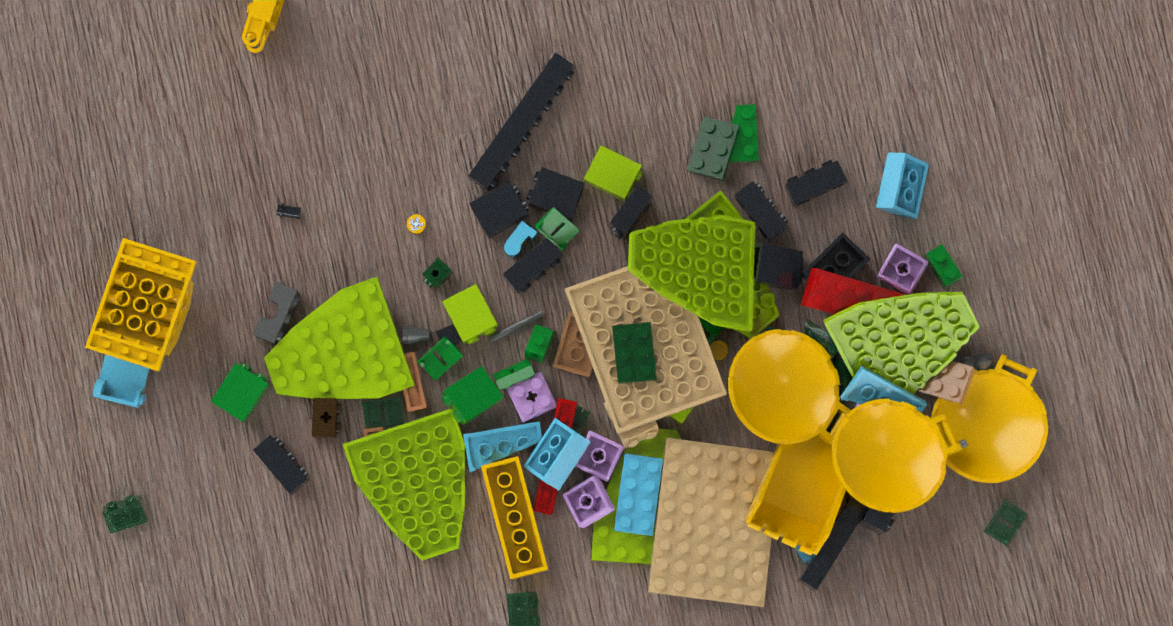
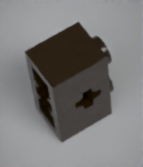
(320, 428)

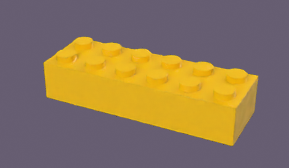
(514, 518)

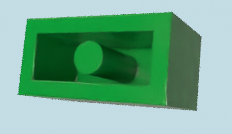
(943, 266)

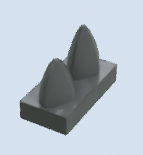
(979, 361)

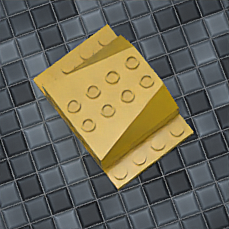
(143, 305)

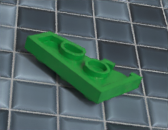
(747, 142)

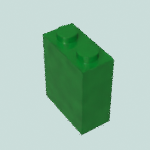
(240, 392)
(471, 396)

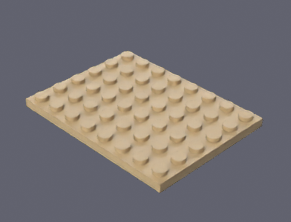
(681, 351)
(701, 527)

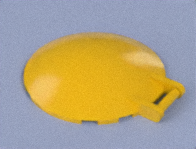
(785, 388)
(1000, 423)
(891, 455)

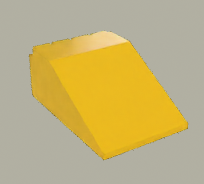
(798, 496)

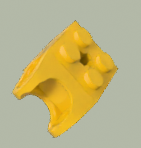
(260, 20)

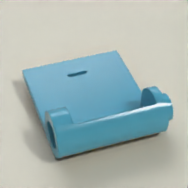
(121, 382)

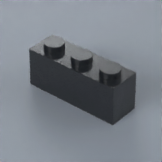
(815, 183)
(761, 211)
(533, 266)
(281, 464)
(877, 521)

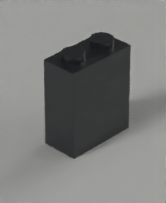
(555, 191)
(499, 209)
(630, 213)
(777, 266)

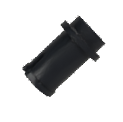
(288, 211)

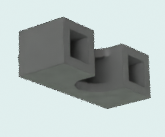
(272, 329)

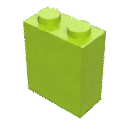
(613, 173)
(470, 314)

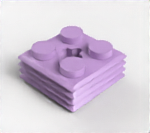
(901, 257)
(526, 408)
(610, 451)
(578, 497)

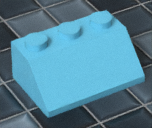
(902, 185)
(557, 454)

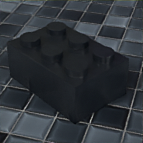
(840, 257)

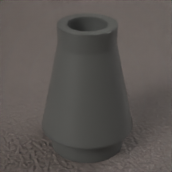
(413, 335)

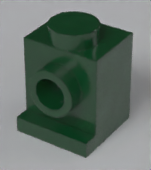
(444, 273)

